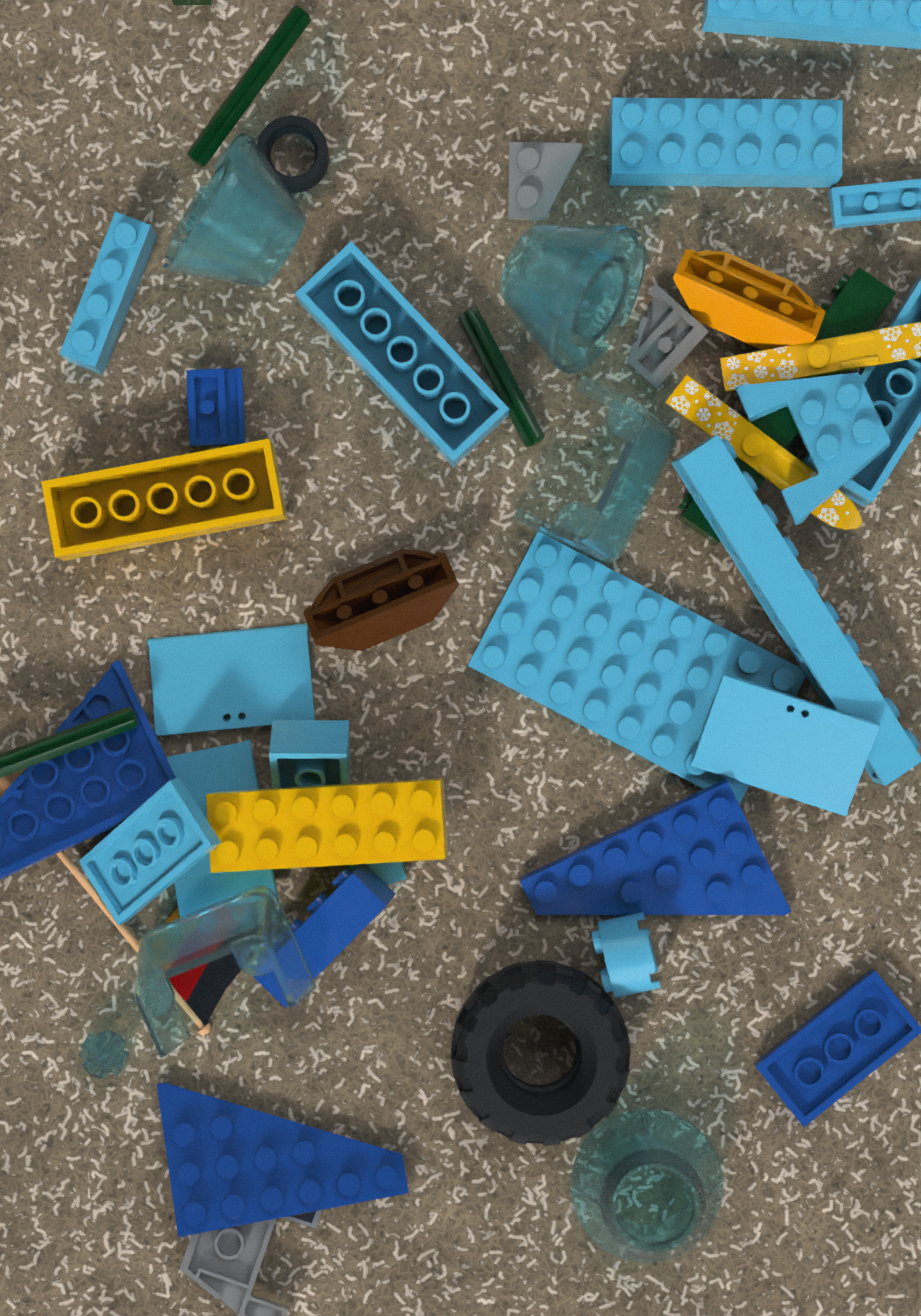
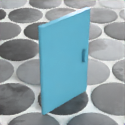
(231, 673)
(781, 750)
(203, 773)

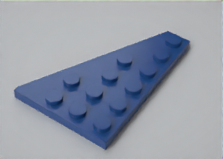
(86, 788)
(672, 862)
(255, 1167)

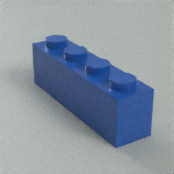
(335, 921)

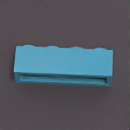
(109, 293)

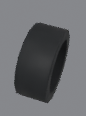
(311, 131)

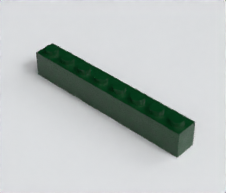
(854, 310)

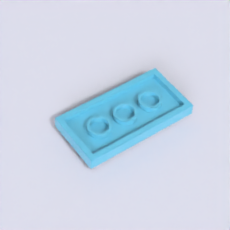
(149, 851)

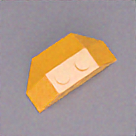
(746, 300)

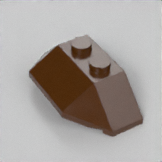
(381, 600)

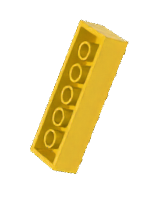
(164, 500)
(328, 825)

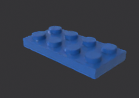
(838, 1047)

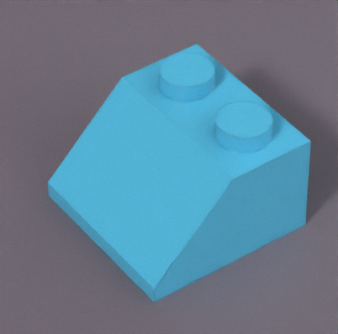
(309, 753)

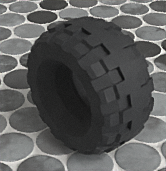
(551, 1110)

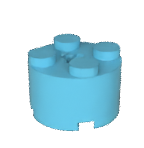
(627, 955)

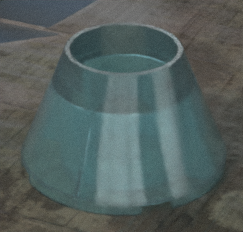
(239, 222)
(573, 287)
(635, 1143)

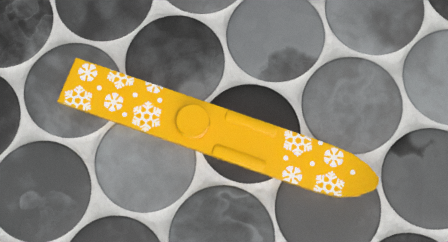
(823, 356)
(757, 449)

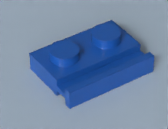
(216, 407)

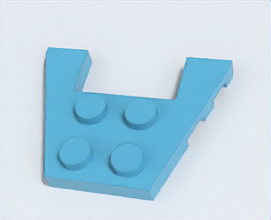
(835, 425)

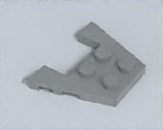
(229, 1261)

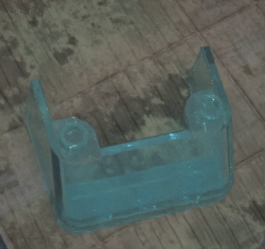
(609, 527)
(242, 924)

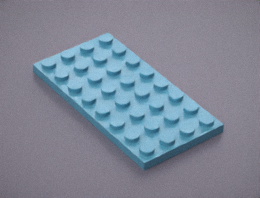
(619, 657)

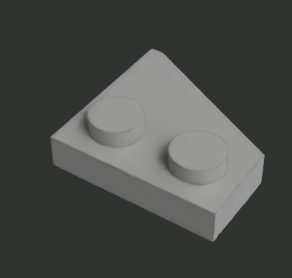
(537, 176)
(664, 338)

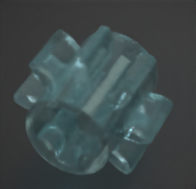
(103, 1054)

